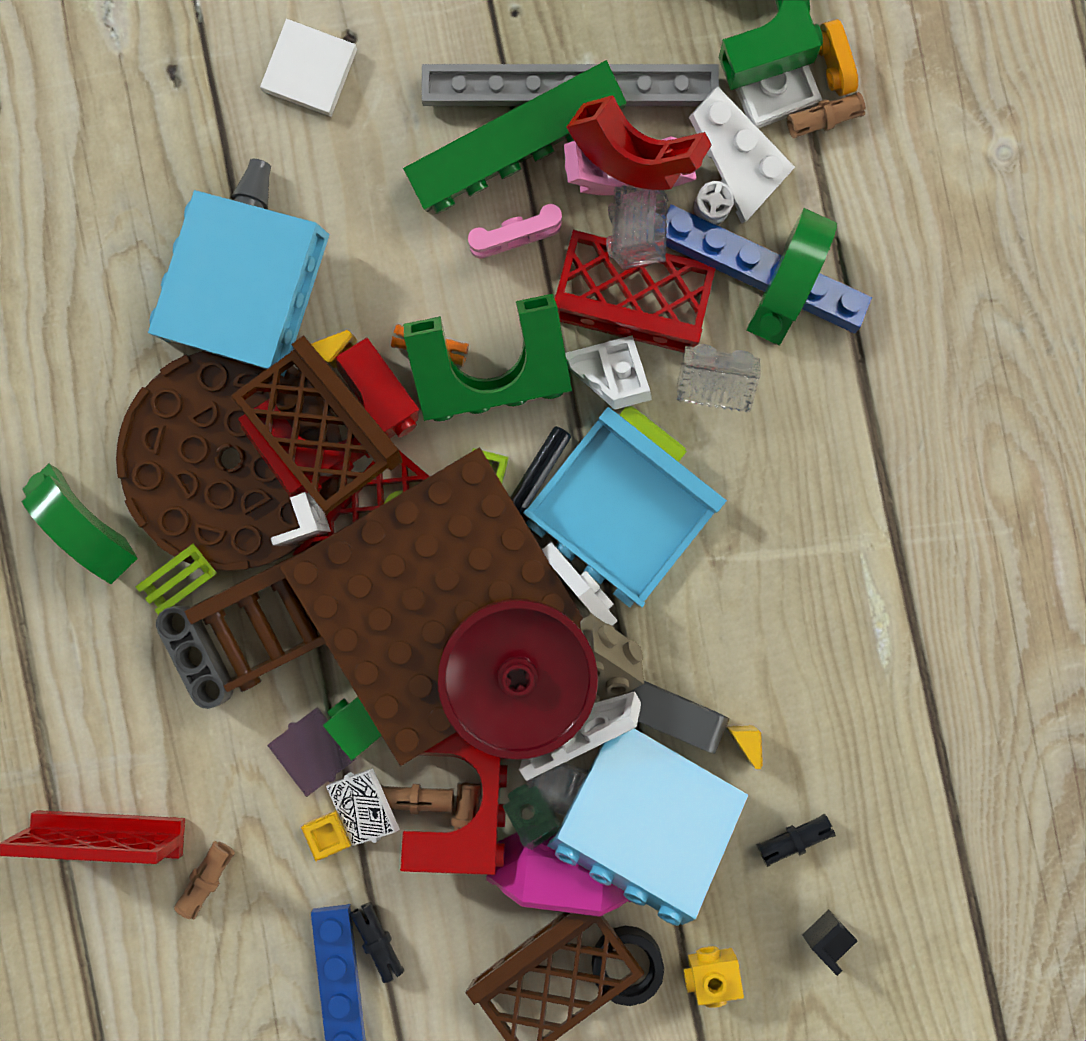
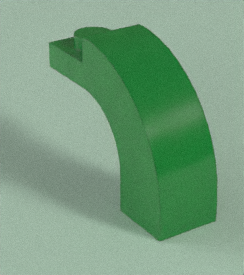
(793, 277)
(75, 527)

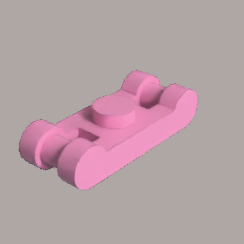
(515, 232)

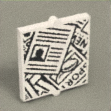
(362, 807)

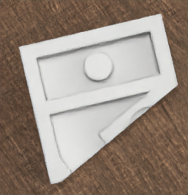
(612, 371)
(582, 585)

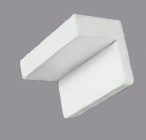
(310, 519)

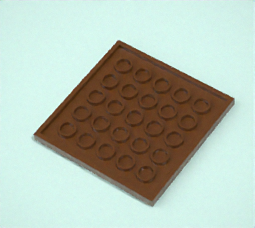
(406, 579)

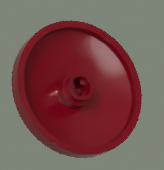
(517, 679)

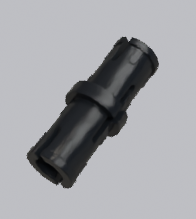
(796, 840)
(377, 942)

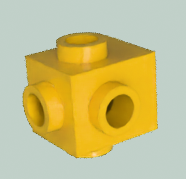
(713, 976)

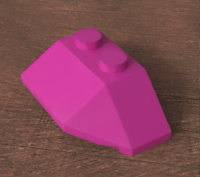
(545, 882)

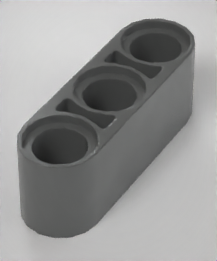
(178, 647)
(680, 717)

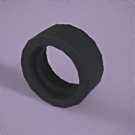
(649, 986)

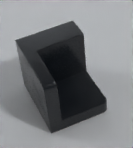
(829, 940)

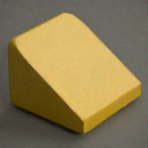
(334, 345)
(750, 743)

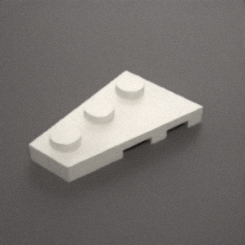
(740, 152)
(606, 721)

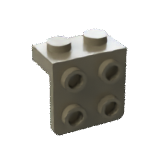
(616, 659)

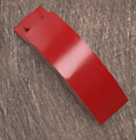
(630, 155)

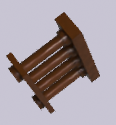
(246, 596)

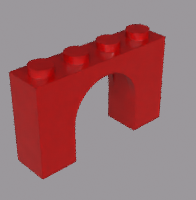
(377, 392)
(475, 845)

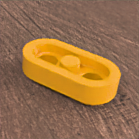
(841, 70)

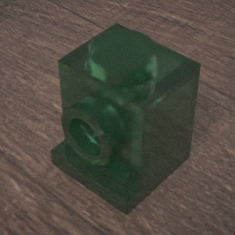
(543, 823)

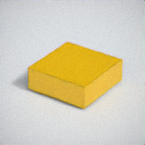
(326, 835)

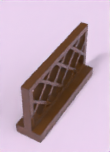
(344, 405)
(529, 956)

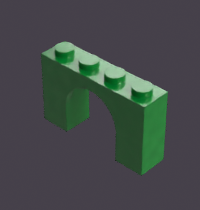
(772, 49)
(449, 391)

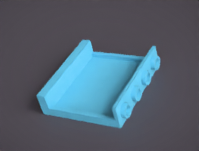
(238, 280)
(623, 508)
(650, 825)

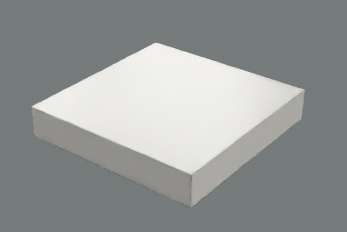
(308, 67)
(779, 96)

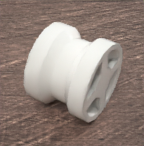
(717, 195)

